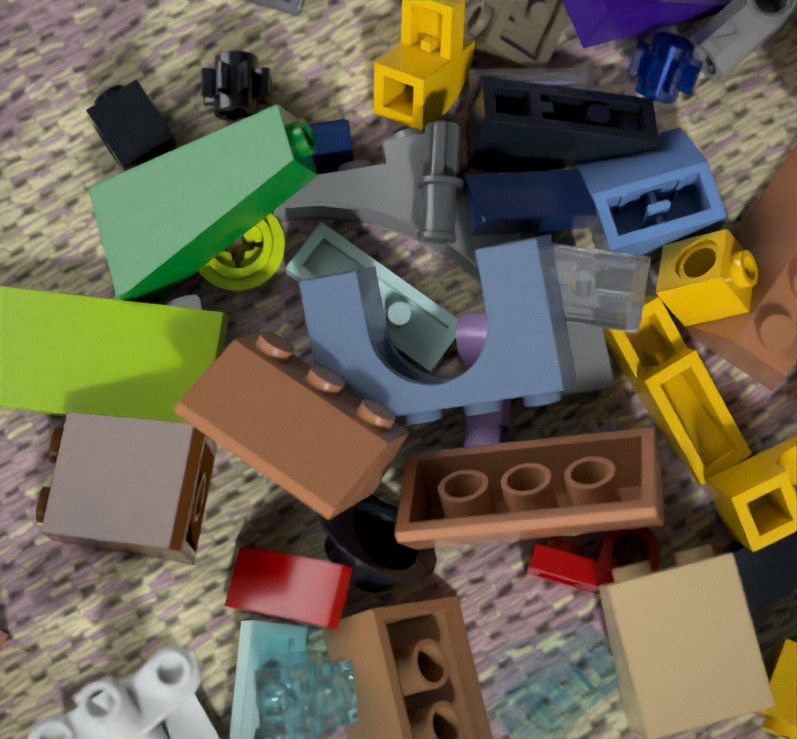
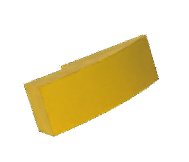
(678, 393)

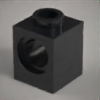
(130, 125)

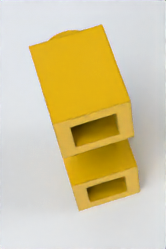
(759, 496)

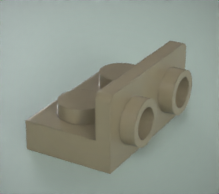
(517, 30)

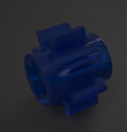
(665, 67)

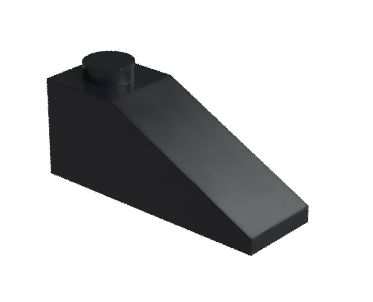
(553, 127)

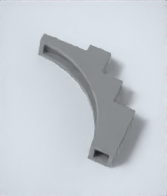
(389, 200)

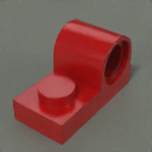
(564, 562)

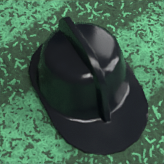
(367, 543)

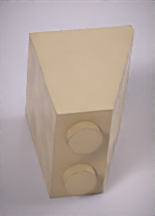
(683, 643)

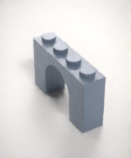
(522, 355)

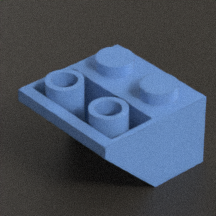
(653, 197)

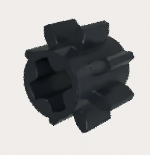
(236, 85)

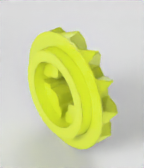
(258, 264)

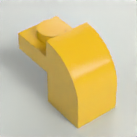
(429, 66)

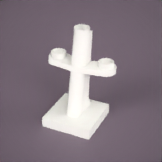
(147, 705)

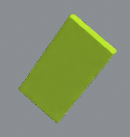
(102, 354)

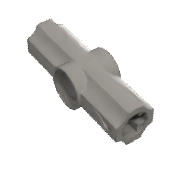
(737, 33)

